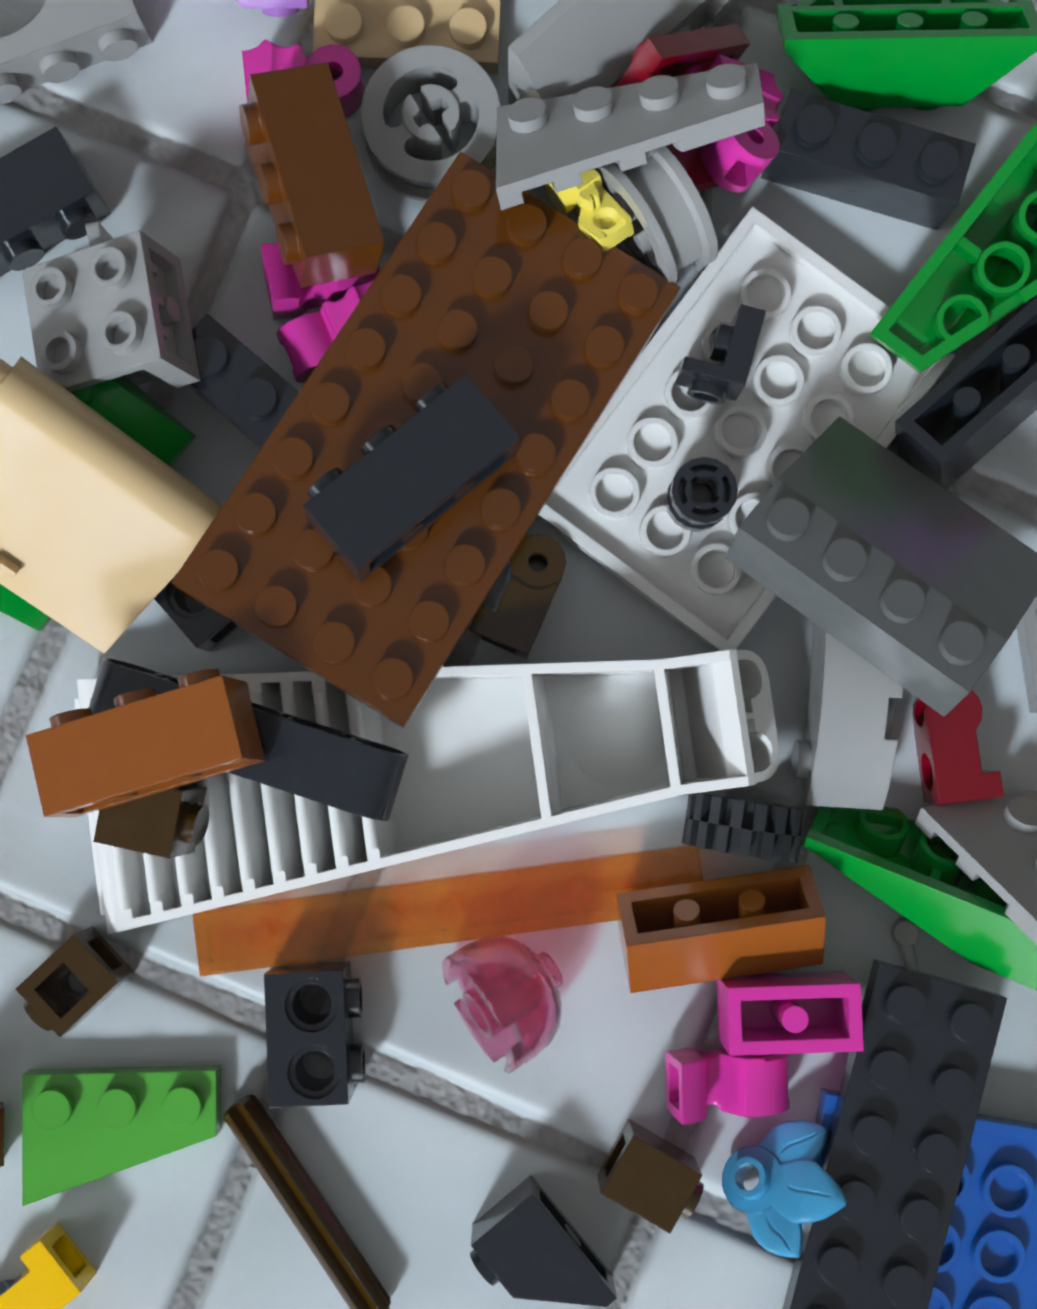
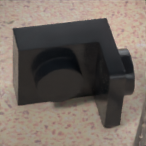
(734, 349)

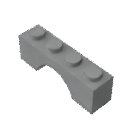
(68, 39)

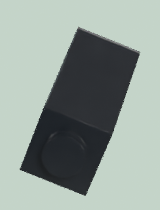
(538, 1251)

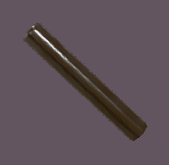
(305, 1205)

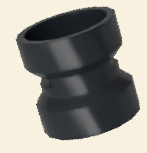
(691, 503)

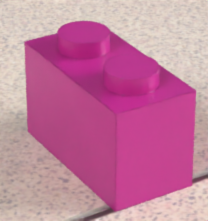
(790, 1013)

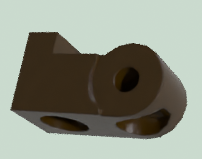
(534, 579)

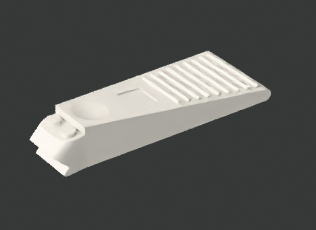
(485, 762)

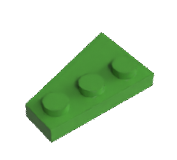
(110, 1119)

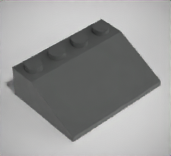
(889, 564)

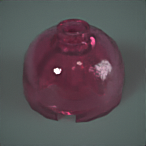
(507, 997)

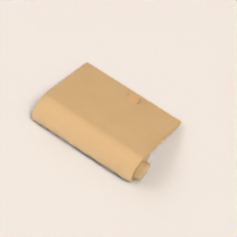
(86, 510)

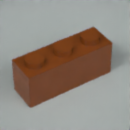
(144, 744)
(721, 928)

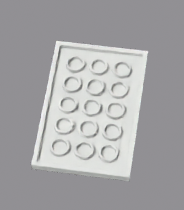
(804, 374)

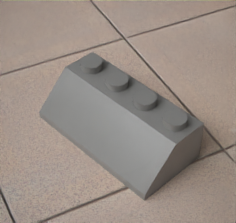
(594, 41)

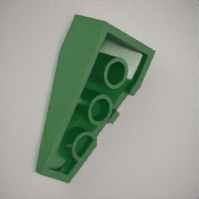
(975, 273)

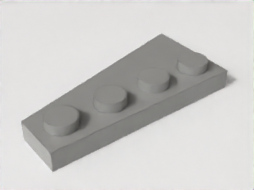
(620, 124)

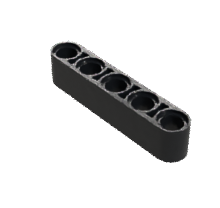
(298, 752)

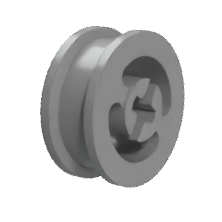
(452, 94)
(665, 212)

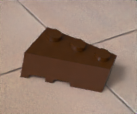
(310, 175)

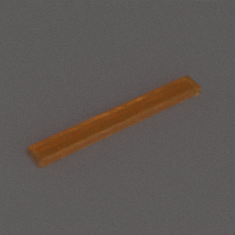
(432, 910)

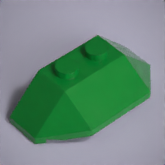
(907, 49)

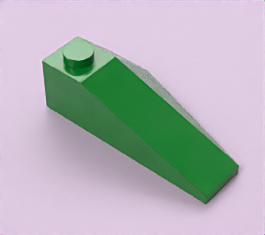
(924, 885)

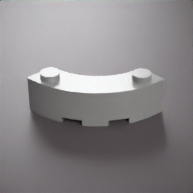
(848, 729)

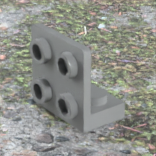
(111, 314)

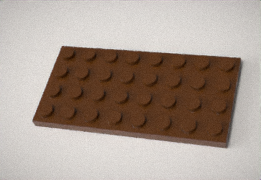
(466, 292)

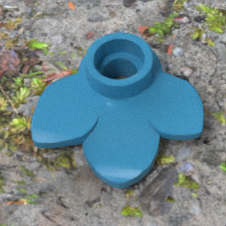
(789, 1186)

